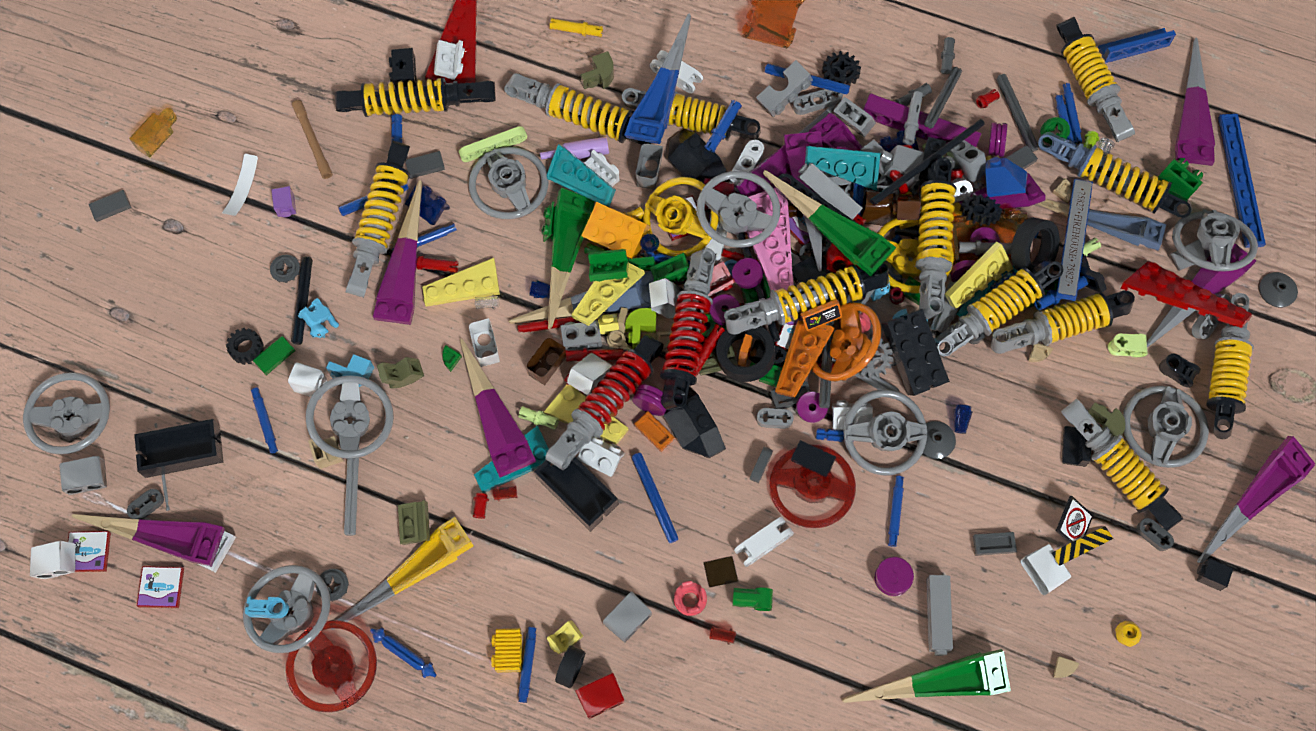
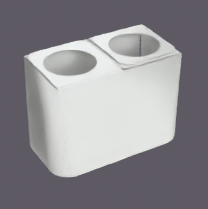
(662, 299)
(484, 327)
(588, 373)
(306, 379)
(51, 560)
(1045, 570)

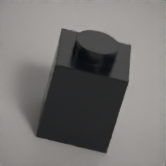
(1214, 574)

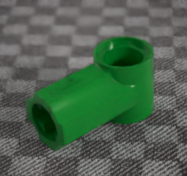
(758, 598)

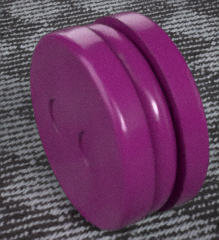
(997, 139)
(649, 399)
(894, 576)

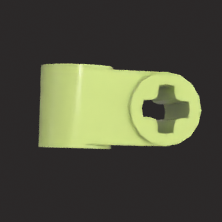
(1128, 345)

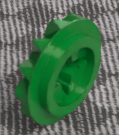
(1051, 124)

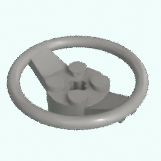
(512, 187)
(727, 206)
(1218, 234)
(349, 406)
(58, 415)
(875, 432)
(1165, 434)
(299, 601)

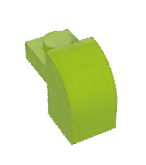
(640, 321)

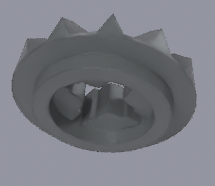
(278, 265)
(339, 578)

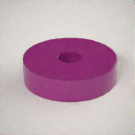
(984, 233)
(747, 265)
(960, 269)
(720, 302)
(803, 411)

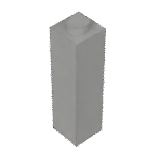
(828, 190)
(939, 614)

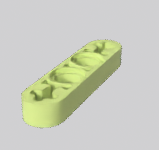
(504, 139)

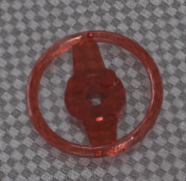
(828, 487)
(342, 680)

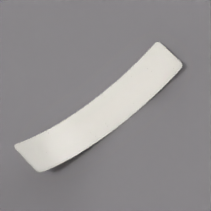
(243, 185)

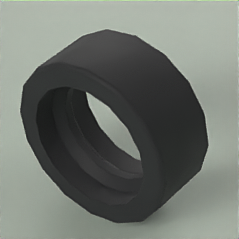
(570, 666)

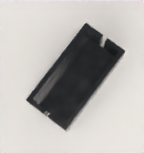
(915, 352)
(178, 448)
(578, 491)

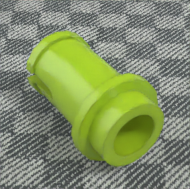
(1091, 139)

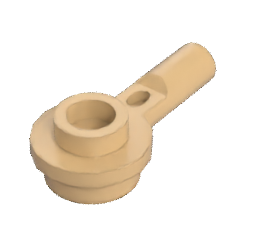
(616, 340)

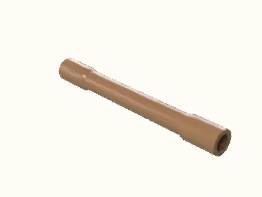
(322, 163)

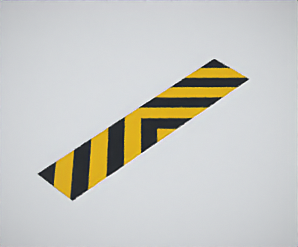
(1082, 545)

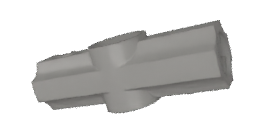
(943, 319)

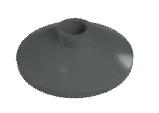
(1275, 296)
(942, 448)

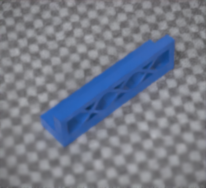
(1136, 45)

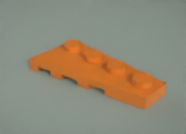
(801, 357)

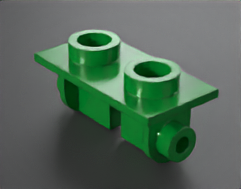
(547, 229)

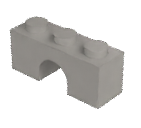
(774, 100)

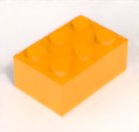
(615, 230)

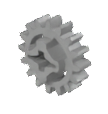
(880, 358)

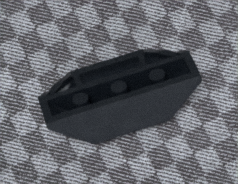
(691, 157)
(695, 427)

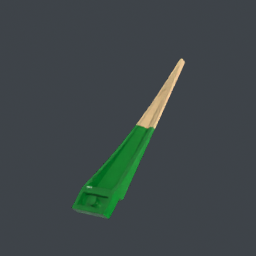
(569, 223)
(856, 242)
(970, 676)

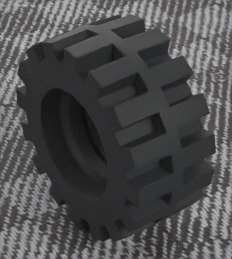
(239, 337)

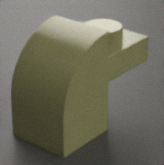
(602, 72)
(402, 373)
(1114, 420)

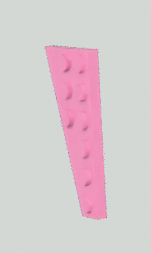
(775, 250)

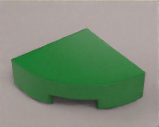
(450, 357)

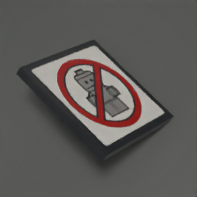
(1074, 521)

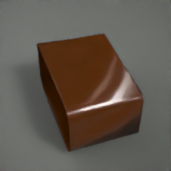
(880, 212)
(547, 347)

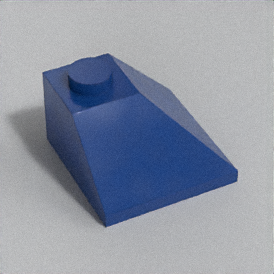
(1004, 177)

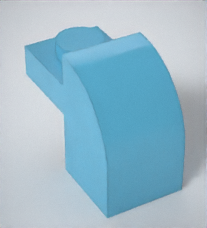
(357, 367)

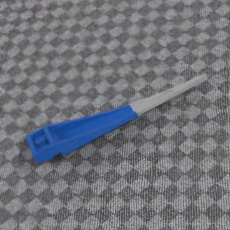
(653, 112)

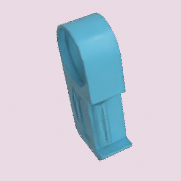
(264, 608)

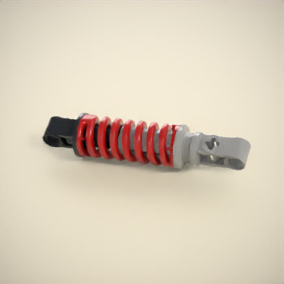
(687, 330)
(605, 400)

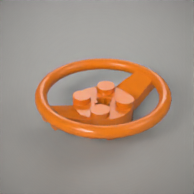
(850, 345)

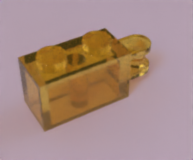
(154, 132)

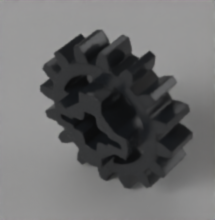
(841, 68)
(980, 210)

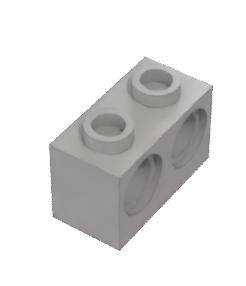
(581, 340)

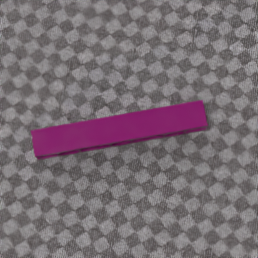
(896, 114)

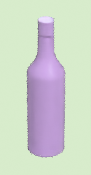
(582, 148)

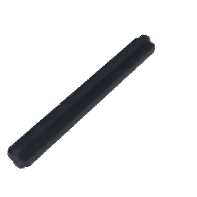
(302, 300)

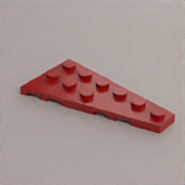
(463, 27)
(1184, 294)

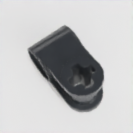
(758, 351)
(1182, 370)

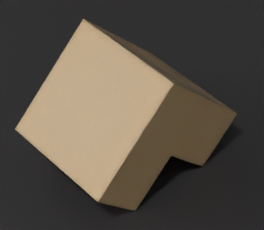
(322, 458)

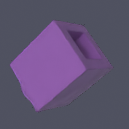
(284, 201)

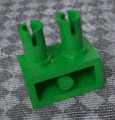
(1183, 181)

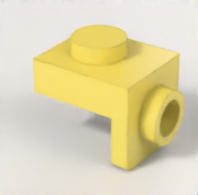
(608, 323)
(566, 636)

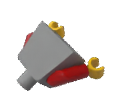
(901, 161)

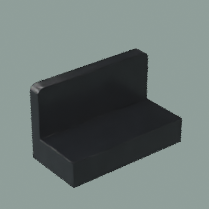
(1074, 448)
(813, 458)

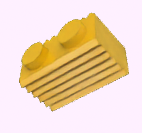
(507, 650)

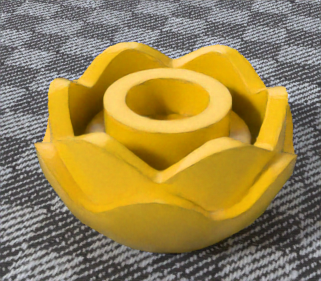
(1124, 638)

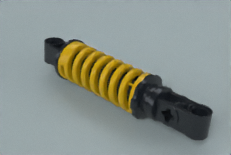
(410, 97)

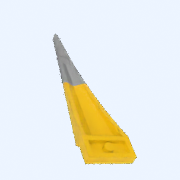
(443, 549)

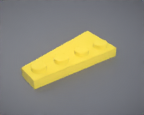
(985, 270)
(465, 285)
(603, 295)
(569, 400)

